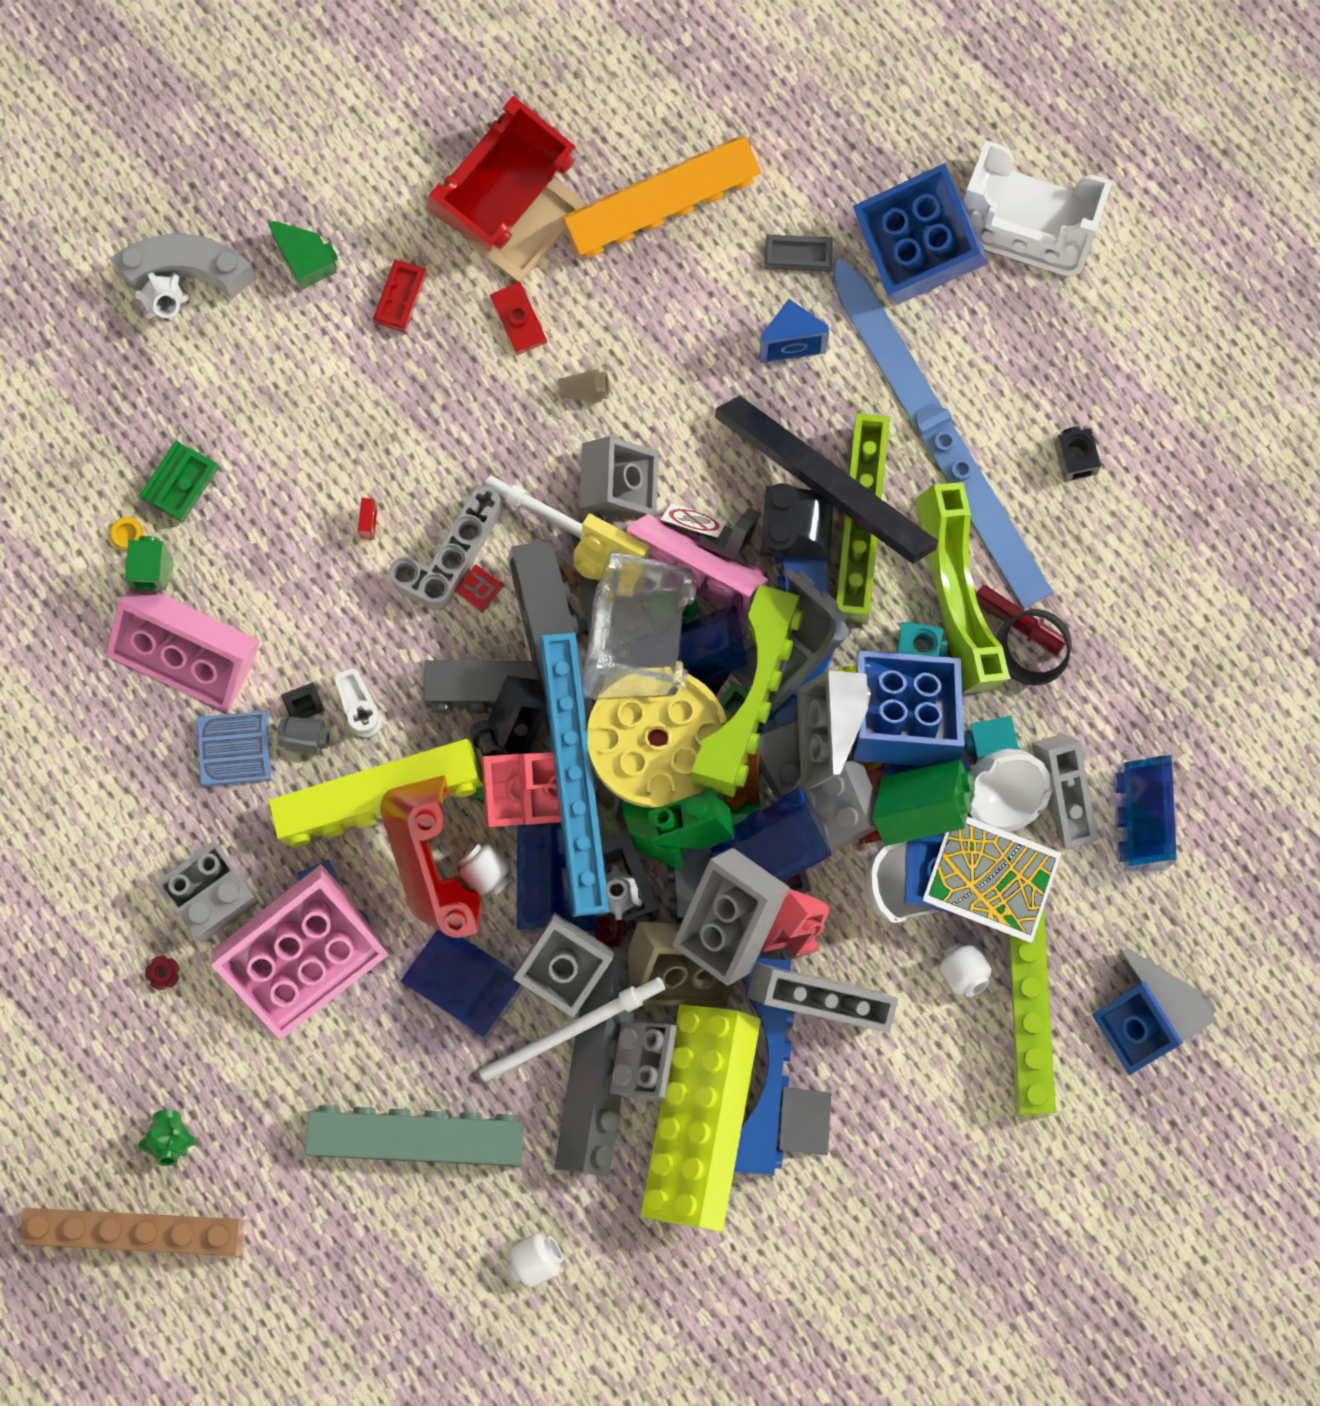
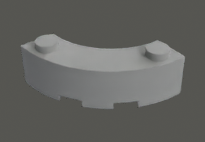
(186, 256)

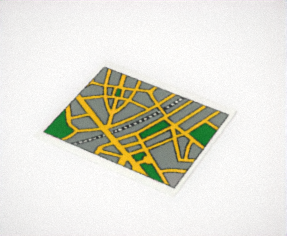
(993, 878)

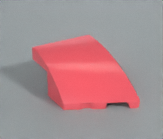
(520, 789)
(797, 924)

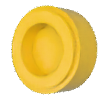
(124, 530)

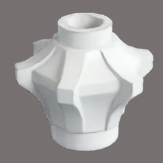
(161, 296)
(628, 899)

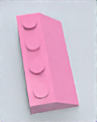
(181, 647)

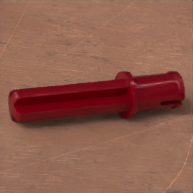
(1027, 625)

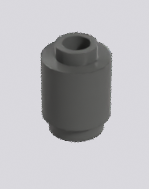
(303, 735)

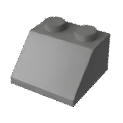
(618, 478)

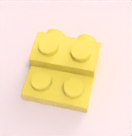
(597, 542)

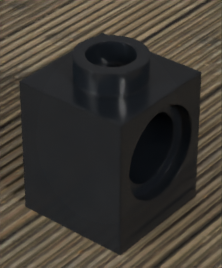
(1072, 467)

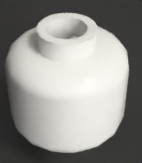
(484, 869)
(966, 970)
(535, 1260)

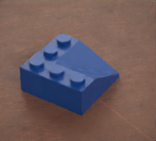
(920, 234)
(911, 709)

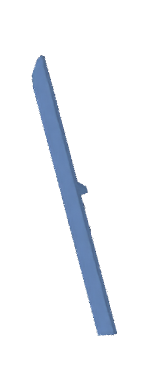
(939, 434)

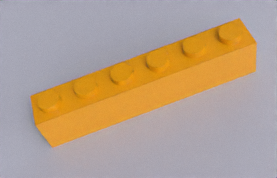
(661, 195)

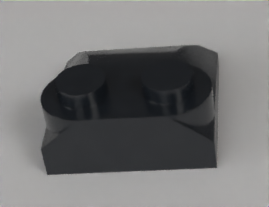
(796, 523)

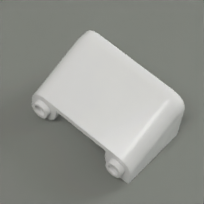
(1031, 216)

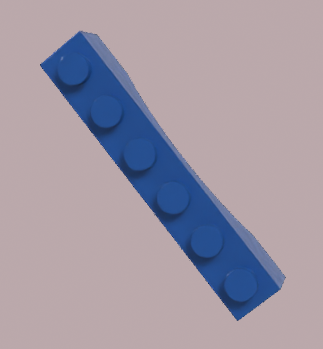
(758, 1138)

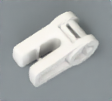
(357, 701)

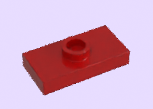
(399, 295)
(518, 318)

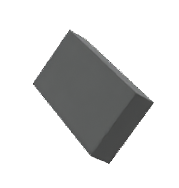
(798, 253)

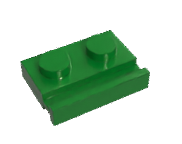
(179, 481)

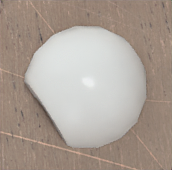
(1009, 789)
(887, 885)

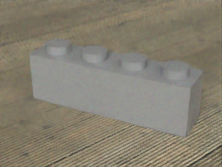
(822, 997)

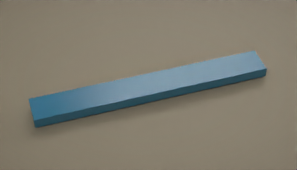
(573, 775)

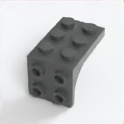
(815, 640)

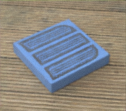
(234, 748)

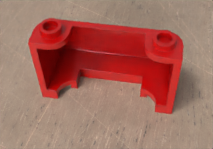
(502, 176)
(411, 818)

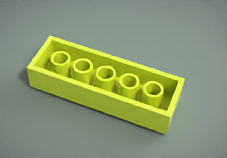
(701, 1118)

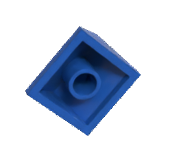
(793, 335)
(1137, 1028)

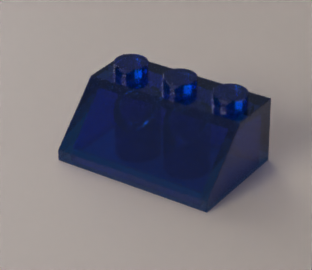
(712, 644)
(1146, 814)
(781, 837)
(543, 879)

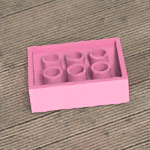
(714, 575)
(299, 952)

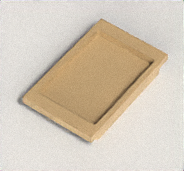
(534, 232)

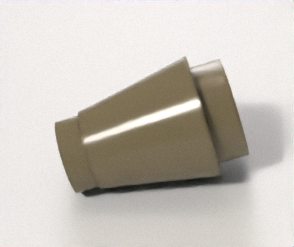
(585, 386)

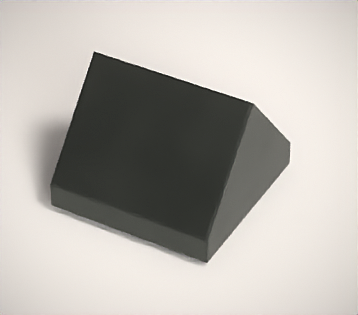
(303, 701)

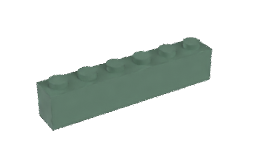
(415, 1138)

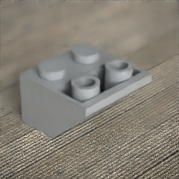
(207, 892)
(643, 1061)

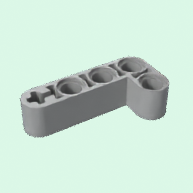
(452, 546)

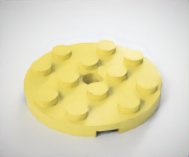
(644, 772)

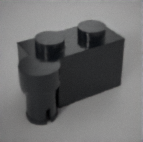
(513, 719)

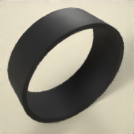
(1026, 676)

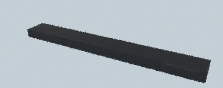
(826, 479)

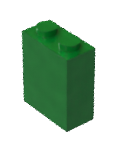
(923, 802)

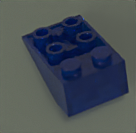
(464, 983)

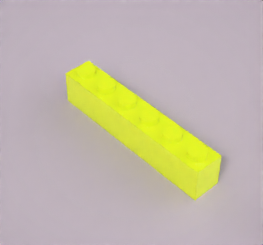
(357, 797)

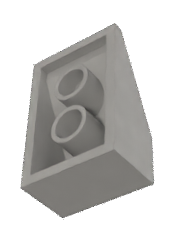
(828, 723)

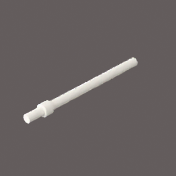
(519, 498)
(627, 1000)

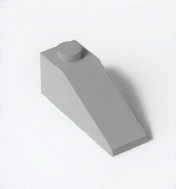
(1070, 793)
(1179, 1001)

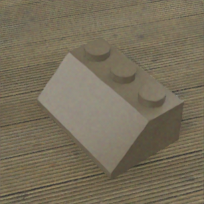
(684, 980)

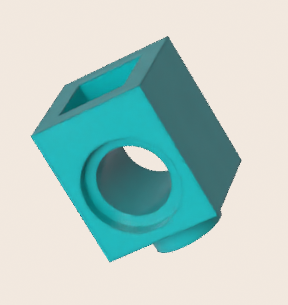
(911, 632)
(990, 736)

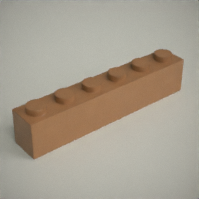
(132, 1232)

